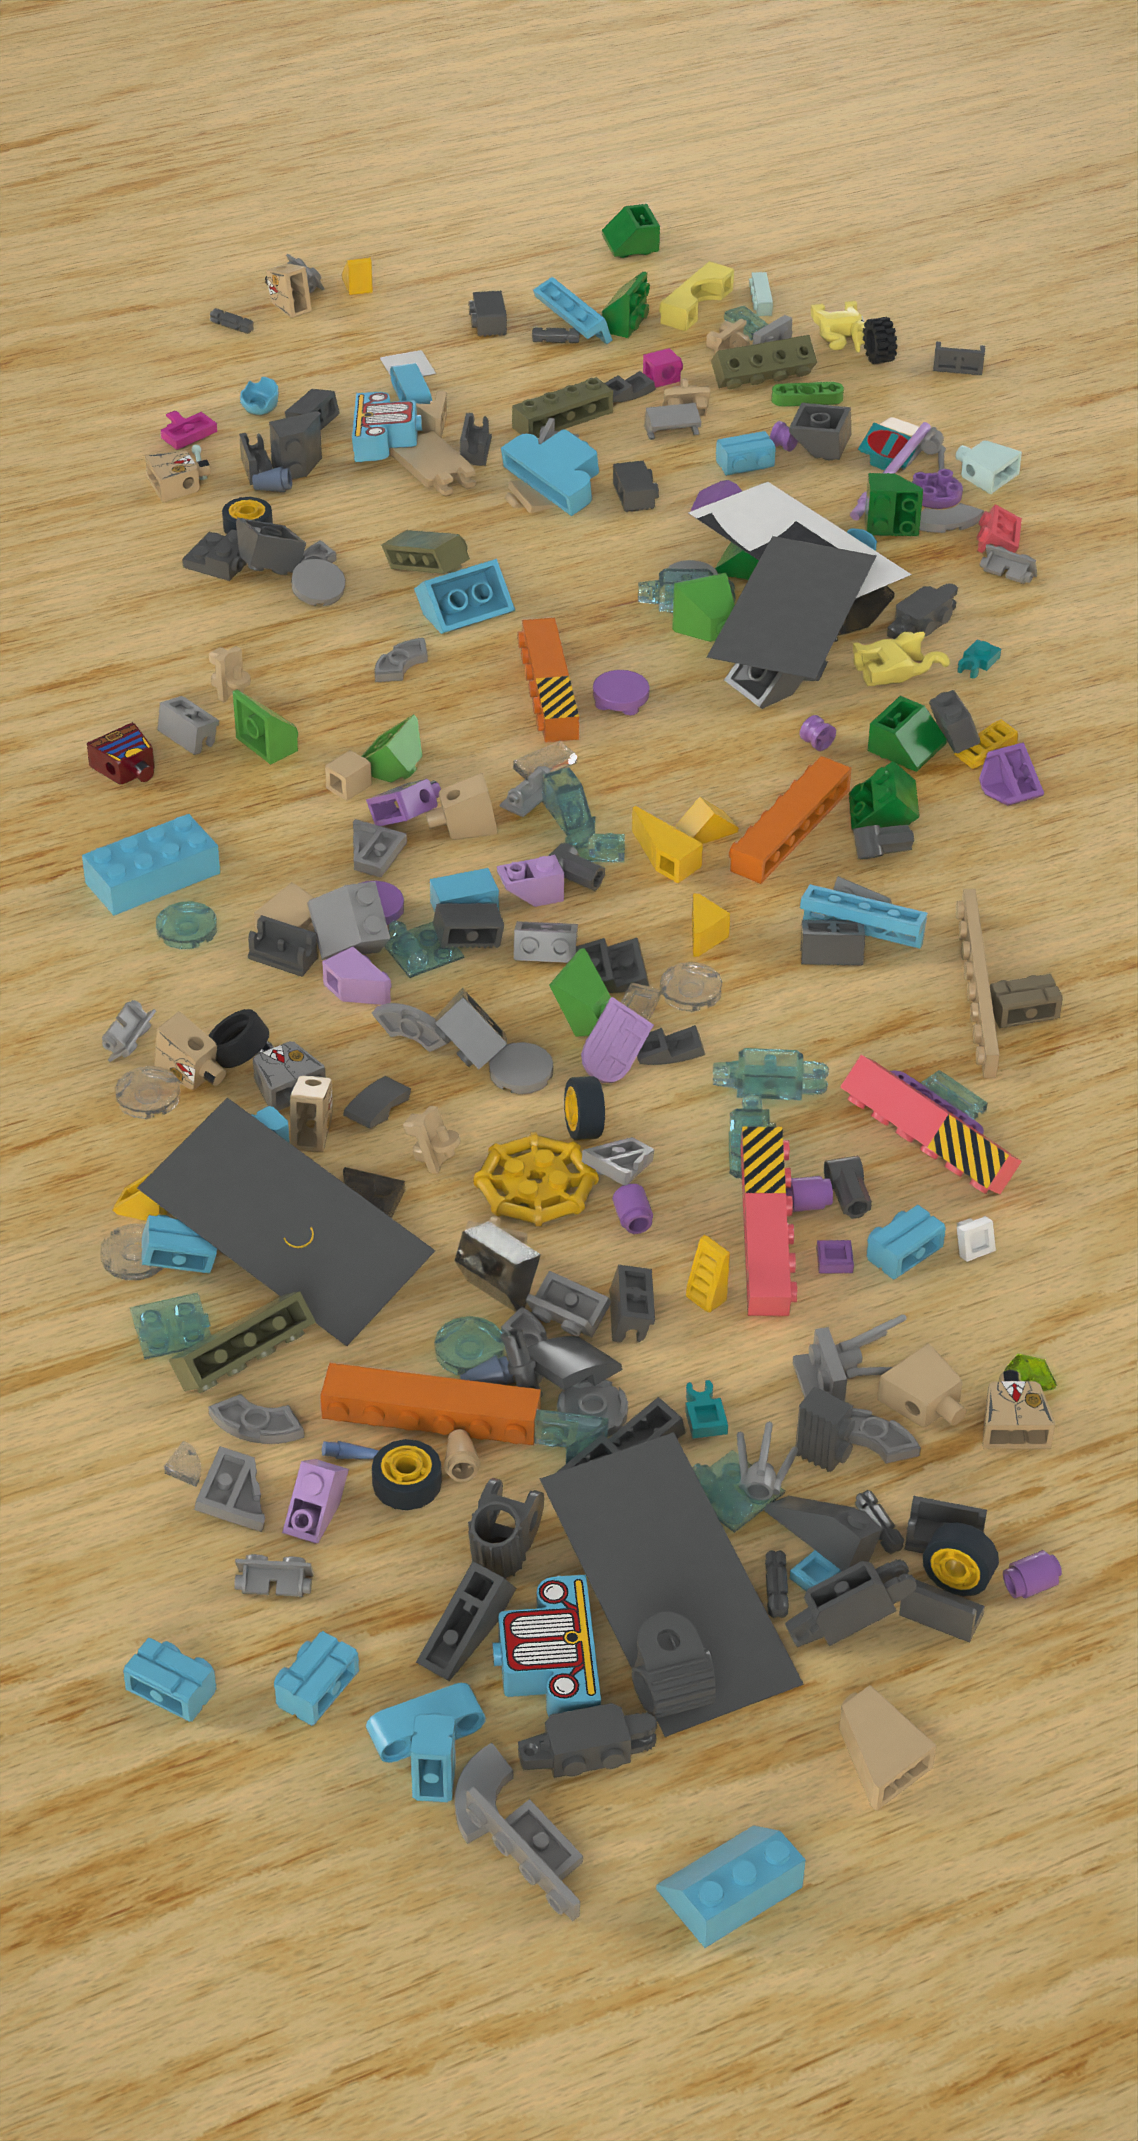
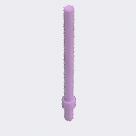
(894, 466)

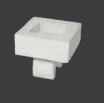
(975, 1238)

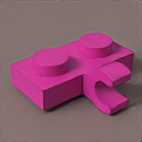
(186, 431)

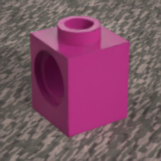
(662, 367)

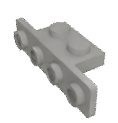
(535, 1844)

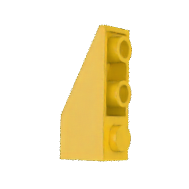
(666, 847)

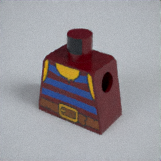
(122, 755)

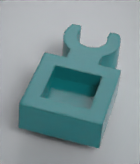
(979, 655)
(705, 1414)

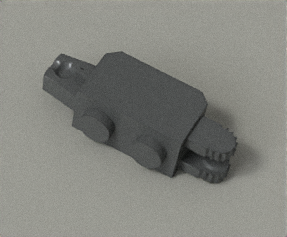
(924, 610)
(851, 1601)
(588, 1740)

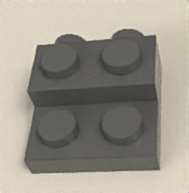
(216, 556)

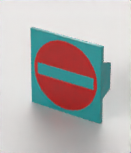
(883, 446)

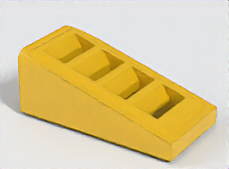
(997, 732)
(709, 1279)

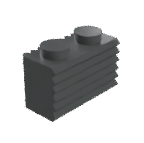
(488, 313)
(635, 485)
(954, 721)
(468, 925)
(824, 1429)

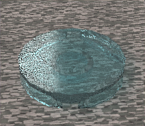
(186, 924)
(467, 1343)

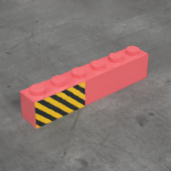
(931, 1125)
(765, 1221)

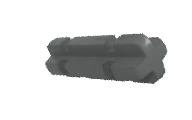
(231, 321)
(555, 335)
(891, 1538)
(776, 1584)

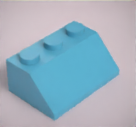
(465, 597)
(734, 1883)

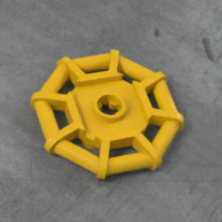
(545, 1199)

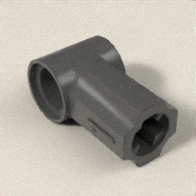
(877, 841)
(577, 868)
(849, 1186)

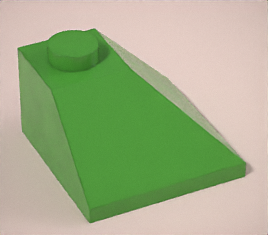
(702, 606)
(263, 729)
(396, 751)
(580, 993)

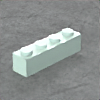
(761, 294)

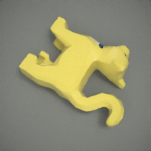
(840, 325)
(891, 659)

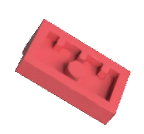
(999, 529)

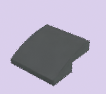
(617, 963)
(571, 1360)

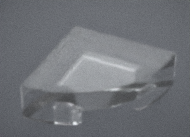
(184, 1464)

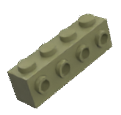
(764, 362)
(567, 406)
(426, 552)
(241, 1341)

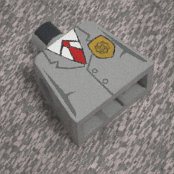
(279, 1069)

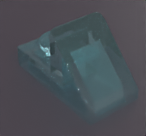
(597, 847)
(568, 1430)

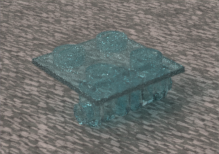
(418, 948)
(170, 1325)
(723, 1491)

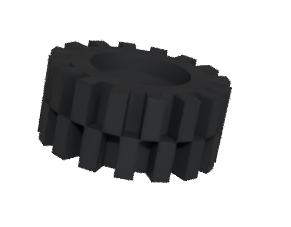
(880, 340)

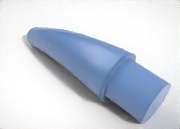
(345, 1450)

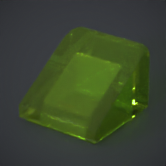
(1033, 1370)

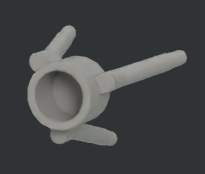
(931, 444)
(850, 1352)
(760, 1479)

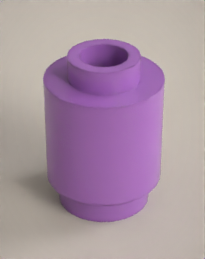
(810, 1193)
(633, 1208)
(1032, 1574)

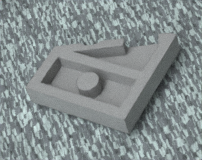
(375, 847)
(619, 1159)
(232, 1490)

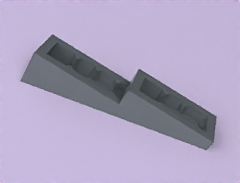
(650, 1423)

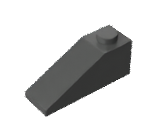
(831, 1529)
(466, 1621)

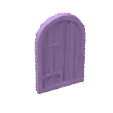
(614, 1042)

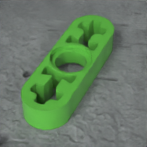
(813, 393)

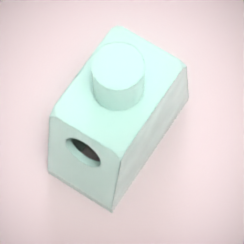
(989, 465)

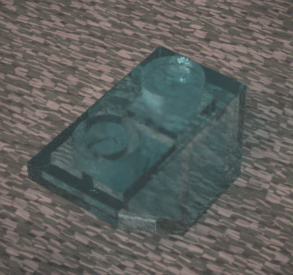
(565, 799)

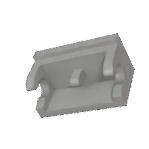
(672, 418)
(186, 724)

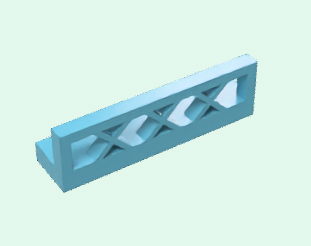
(572, 310)
(870, 912)

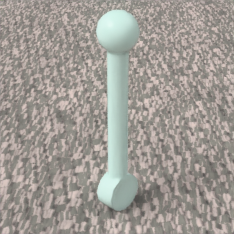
(196, 449)

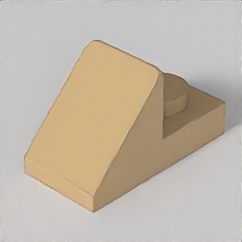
(434, 414)

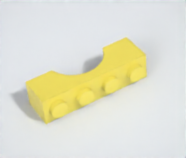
(708, 283)

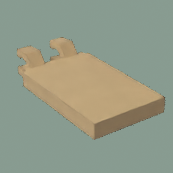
(435, 463)

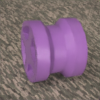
(781, 436)
(817, 733)

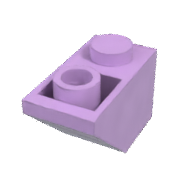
(534, 880)
(356, 979)
(314, 1499)

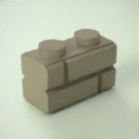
(1025, 1000)

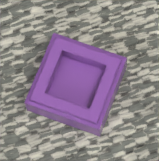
(835, 1256)

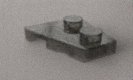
(377, 1189)

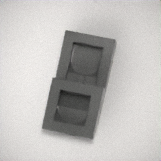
(631, 388)
(672, 1048)
(375, 1101)

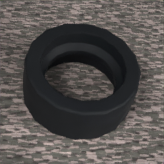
(239, 1038)

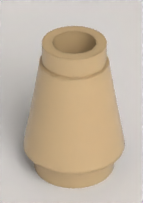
(461, 1458)

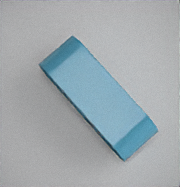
(410, 383)
(393, 1727)

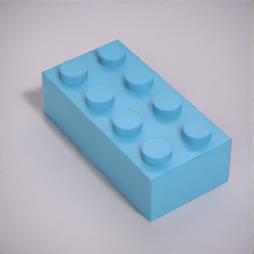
(151, 864)

